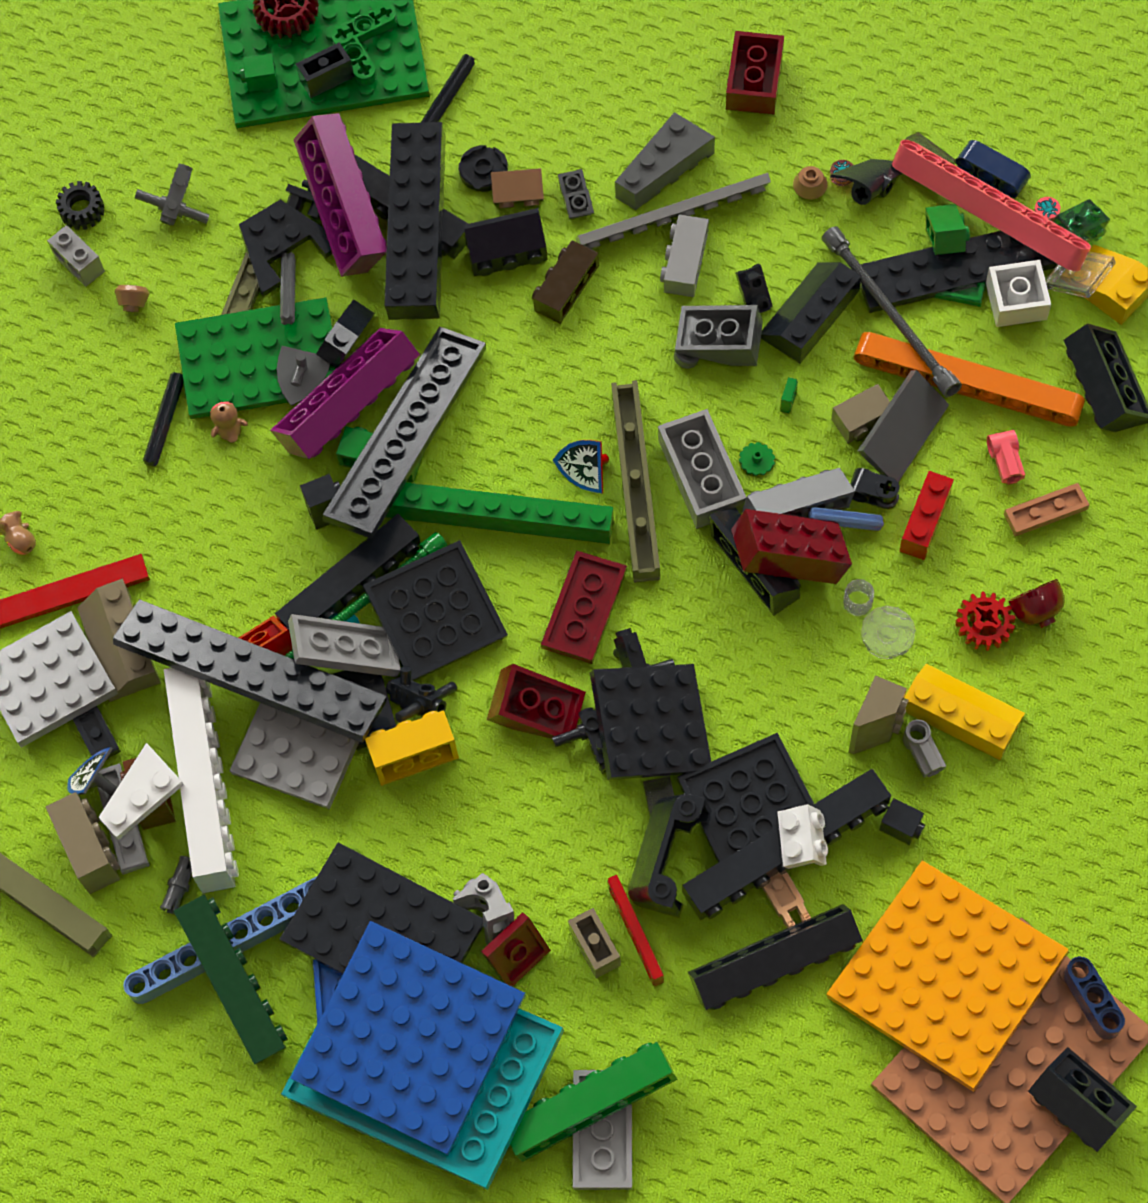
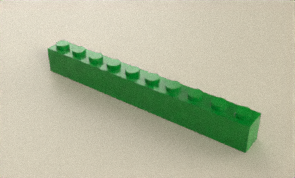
(504, 513)

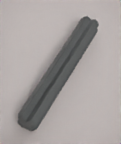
(287, 293)

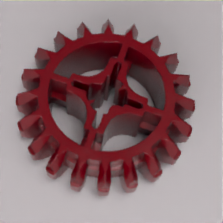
(287, 17)

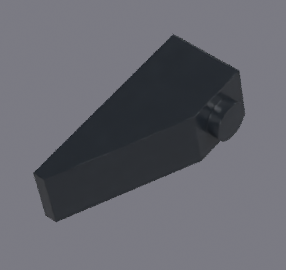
(345, 333)

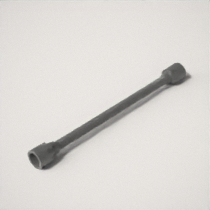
(944, 379)

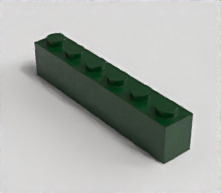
(230, 978)

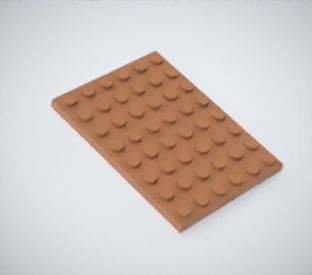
(1000, 1128)

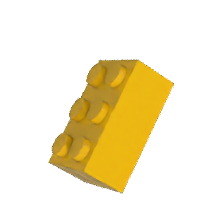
(412, 747)

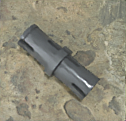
(177, 885)

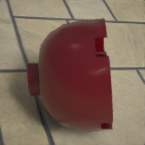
(1039, 604)

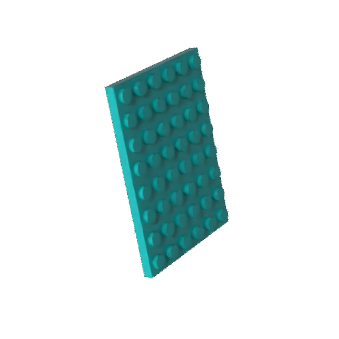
(492, 1117)

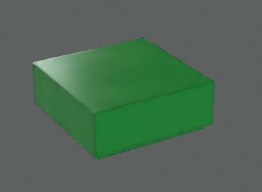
(789, 395)

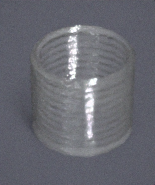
(860, 586)

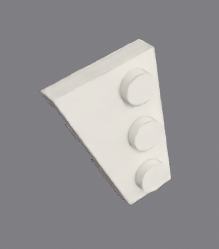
(139, 793)

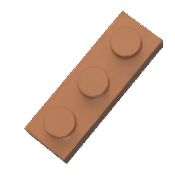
(1046, 509)

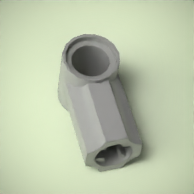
(923, 750)

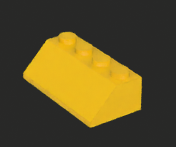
(962, 711)

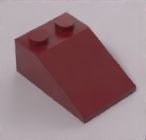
(534, 703)

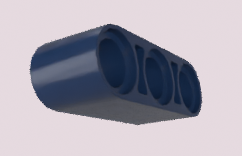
(993, 168)
(1094, 1012)

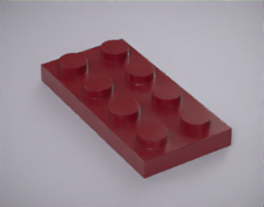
(584, 607)

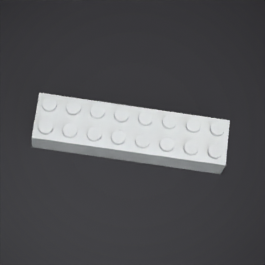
(202, 789)

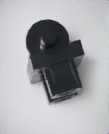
(298, 197)
(754, 288)

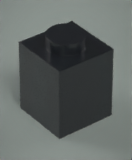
(902, 822)

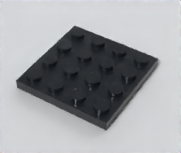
(435, 610)
(650, 721)
(746, 793)

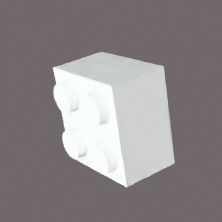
(1018, 293)

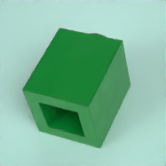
(259, 72)

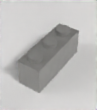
(684, 255)

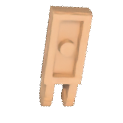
(785, 898)

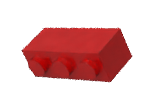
(926, 515)

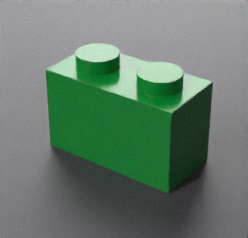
(946, 229)

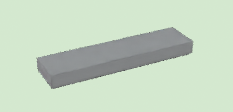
(130, 848)

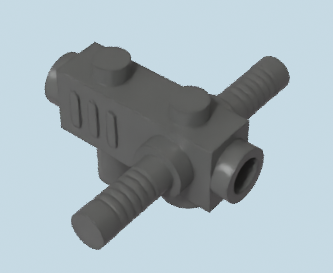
(172, 204)

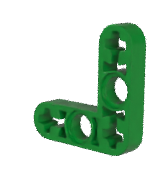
(353, 42)

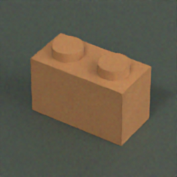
(517, 187)

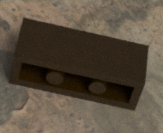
(565, 281)

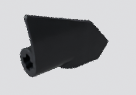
(870, 179)

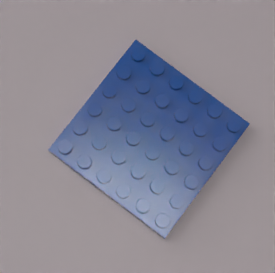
(408, 1037)

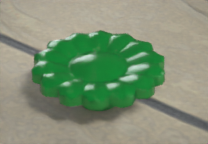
(757, 459)

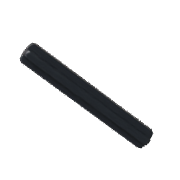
(449, 89)
(163, 419)

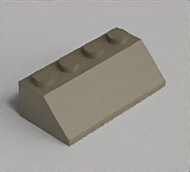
(102, 617)

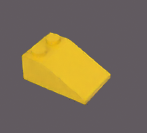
(1122, 287)

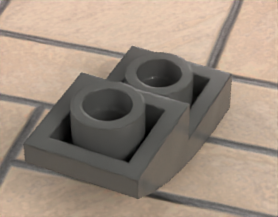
(575, 194)

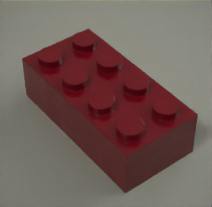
(791, 546)

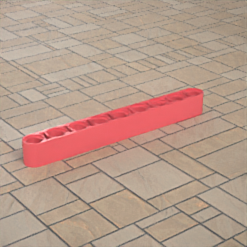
(991, 205)

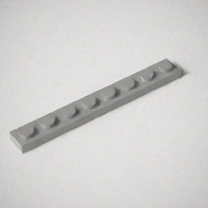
(663, 215)

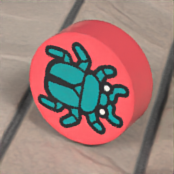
(1047, 207)

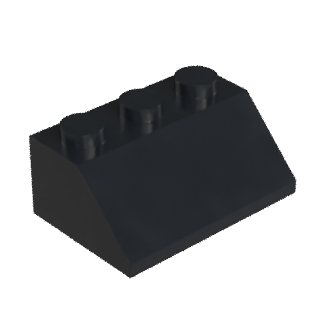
(505, 242)
(1081, 1099)

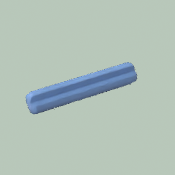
(848, 518)

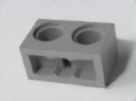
(76, 255)

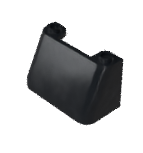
(648, 884)

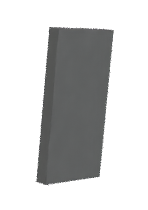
(903, 426)

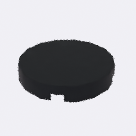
(478, 164)

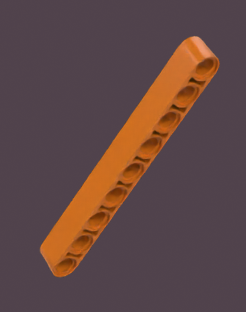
(976, 379)

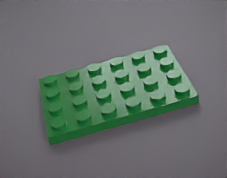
(238, 354)

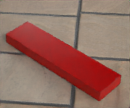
(635, 930)

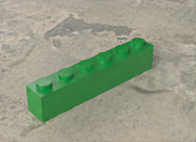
(592, 1100)

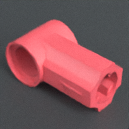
(1005, 449)

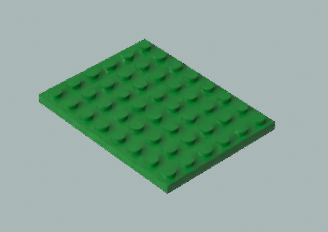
(394, 53)

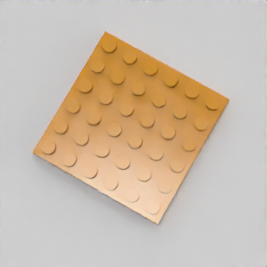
(947, 975)

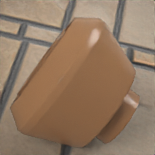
(810, 183)
(131, 297)

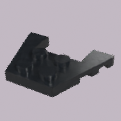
(276, 232)

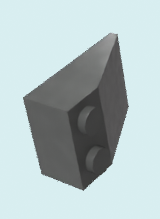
(720, 333)

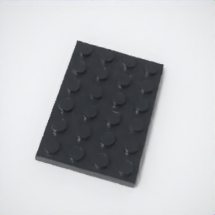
(359, 890)

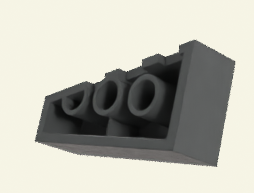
(666, 156)

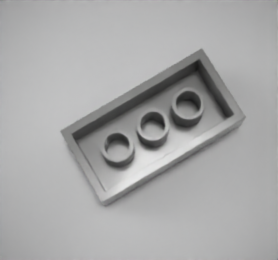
(700, 466)

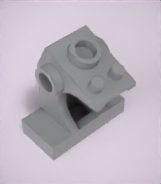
(496, 912)

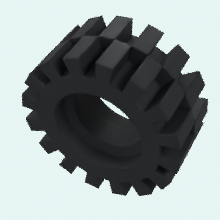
(75, 194)

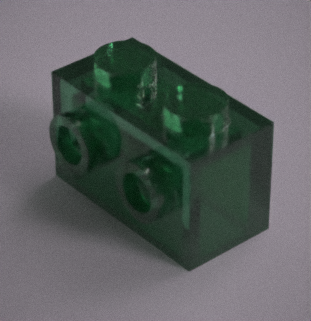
(1084, 221)

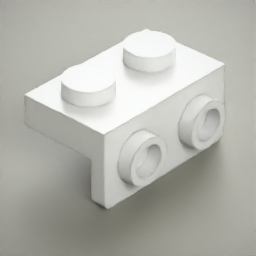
(802, 836)

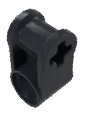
(872, 488)

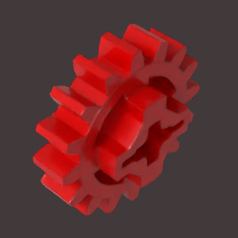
(989, 631)

